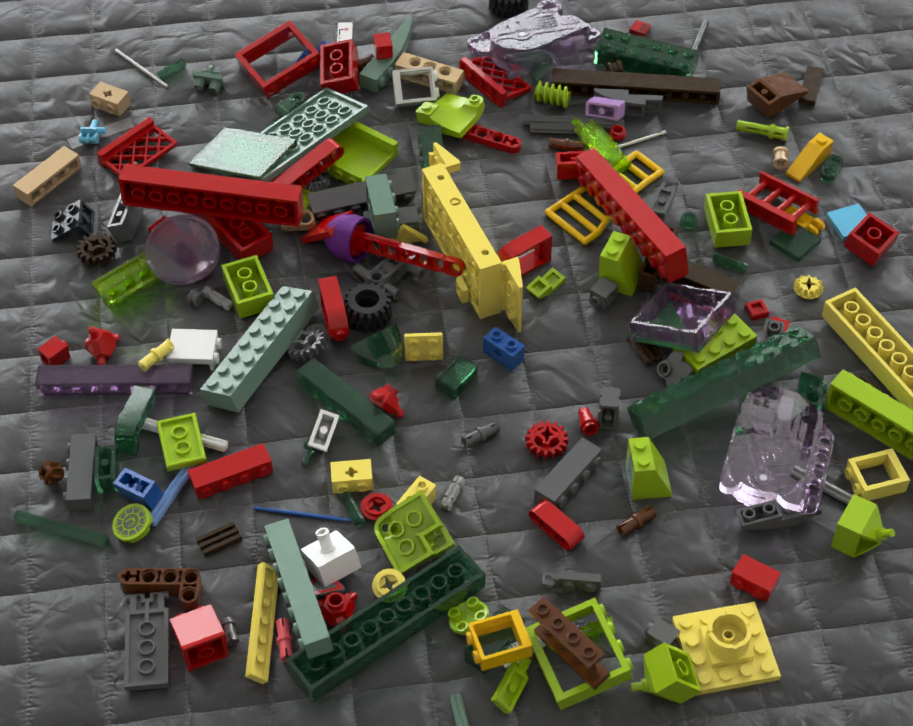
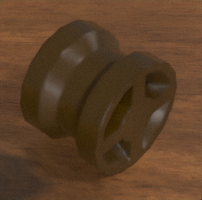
(614, 67)

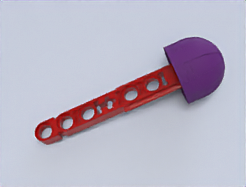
(355, 239)

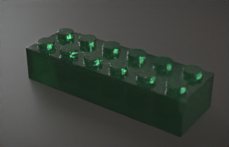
(644, 54)

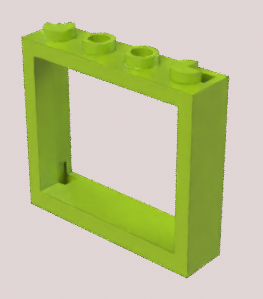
(583, 691)

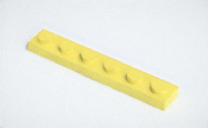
(262, 624)

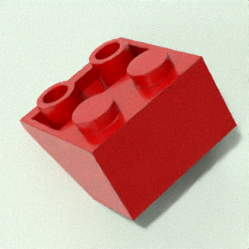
(566, 165)

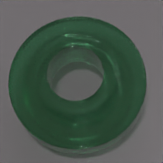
(688, 220)

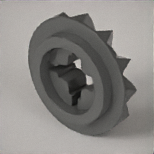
(319, 183)

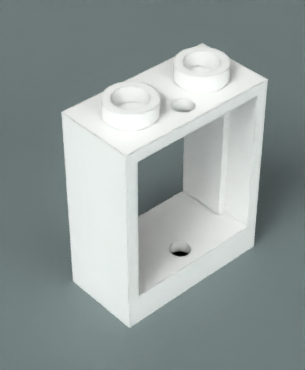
(396, 74)

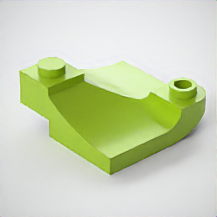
(453, 113)
(413, 533)

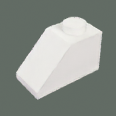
(323, 430)

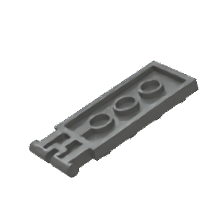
(146, 642)

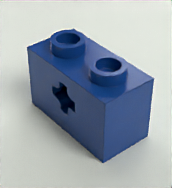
(504, 348)
(138, 488)

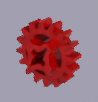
(537, 436)

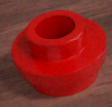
(617, 132)

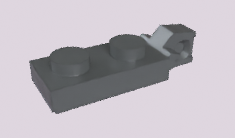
(572, 580)

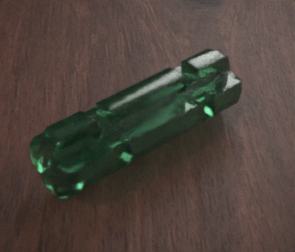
(171, 69)
(730, 262)
(352, 508)

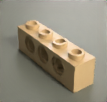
(448, 78)

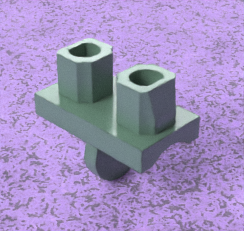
(208, 77)

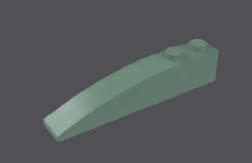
(379, 71)

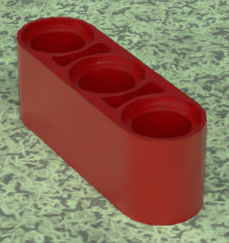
(556, 525)

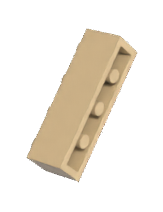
(47, 176)

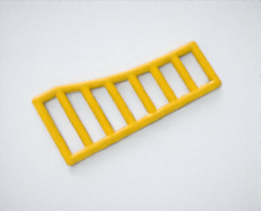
(575, 195)

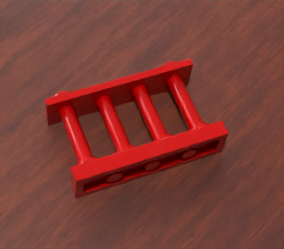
(777, 216)

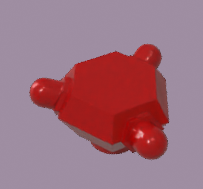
(101, 344)
(386, 399)
(337, 607)

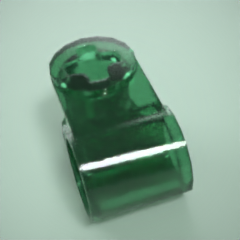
(289, 104)

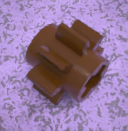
(51, 473)

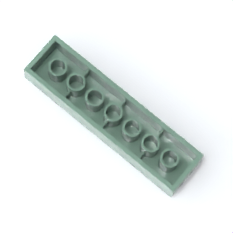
(259, 349)

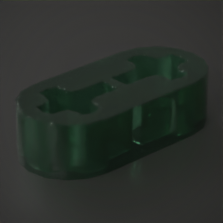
(828, 167)

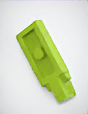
(511, 685)

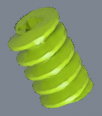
(547, 94)

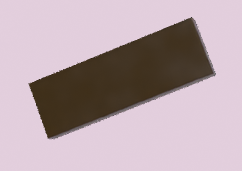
(811, 83)

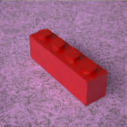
(230, 471)

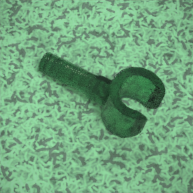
(310, 450)

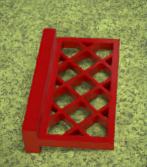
(488, 85)
(128, 142)

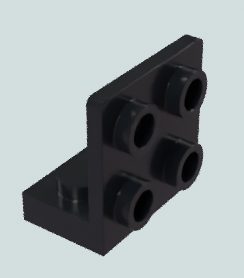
(75, 217)

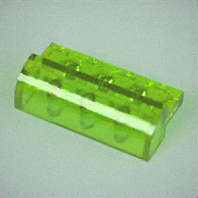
(597, 137)
(125, 281)

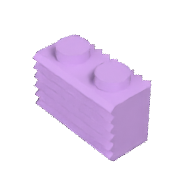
(605, 108)

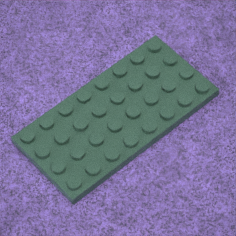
(312, 124)

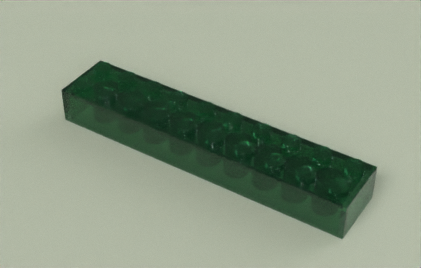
(723, 381)
(388, 622)

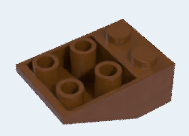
(774, 93)

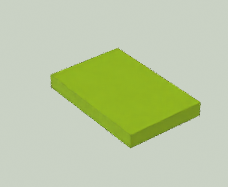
(181, 442)

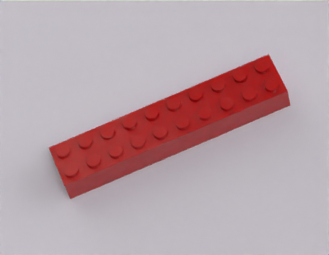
(211, 195)
(632, 215)

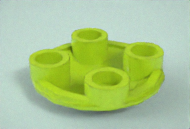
(465, 613)

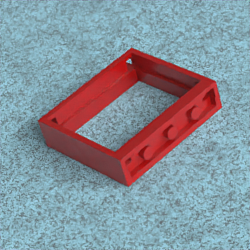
(268, 43)

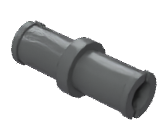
(480, 434)

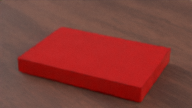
(320, 230)

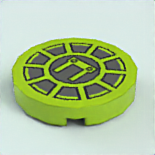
(132, 523)

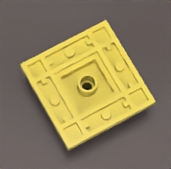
(727, 647)

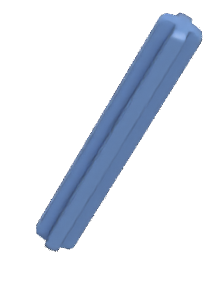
(169, 495)

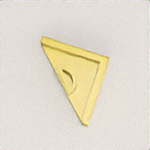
(408, 235)

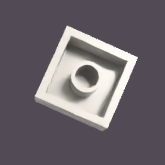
(330, 557)

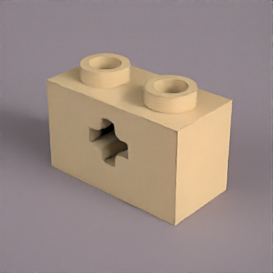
(109, 99)

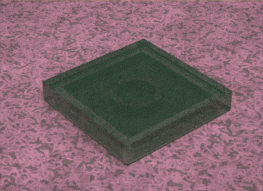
(795, 245)

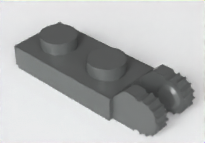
(663, 199)

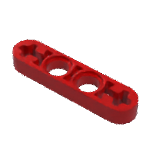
(512, 144)

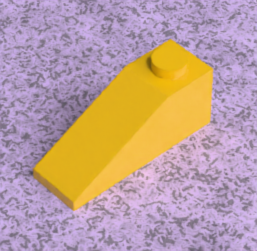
(811, 157)

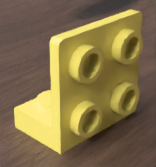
(423, 346)

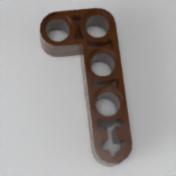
(135, 582)

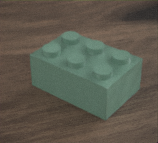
(381, 206)

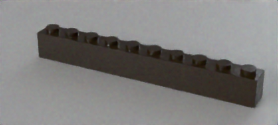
(670, 87)

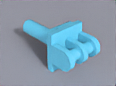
(91, 134)

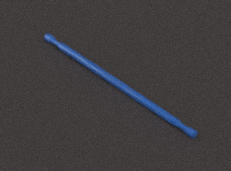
(303, 514)

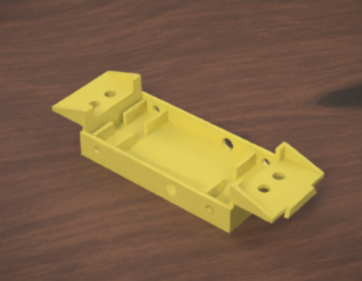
(489, 281)

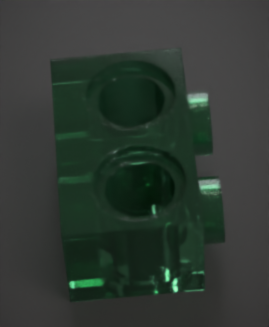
(812, 389)

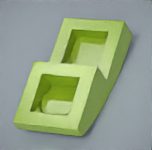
(547, 284)

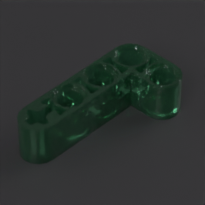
(133, 419)

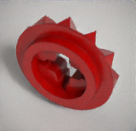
(378, 499)

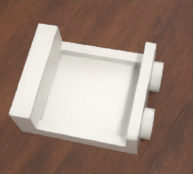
(195, 347)

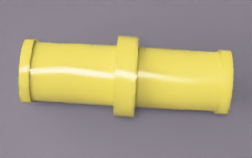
(156, 355)

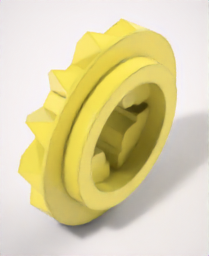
(801, 289)
(379, 581)

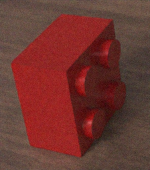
(871, 239)

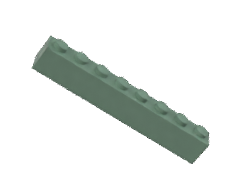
(298, 588)

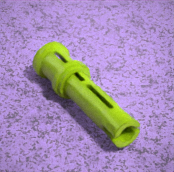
(771, 131)

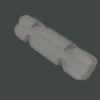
(217, 298)
(452, 493)

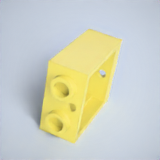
(897, 484)

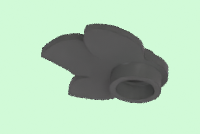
(676, 368)

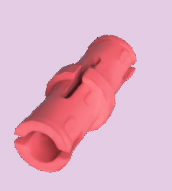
(284, 639)

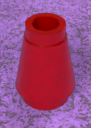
(588, 422)

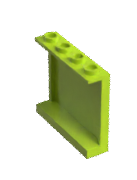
(364, 153)

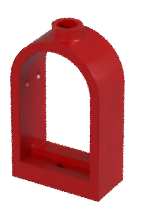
(536, 238)
(333, 308)

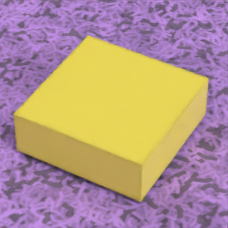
(462, 290)

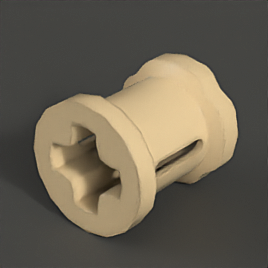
(780, 161)

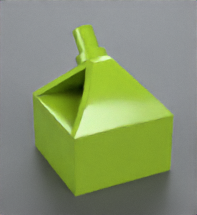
(860, 528)
(668, 674)

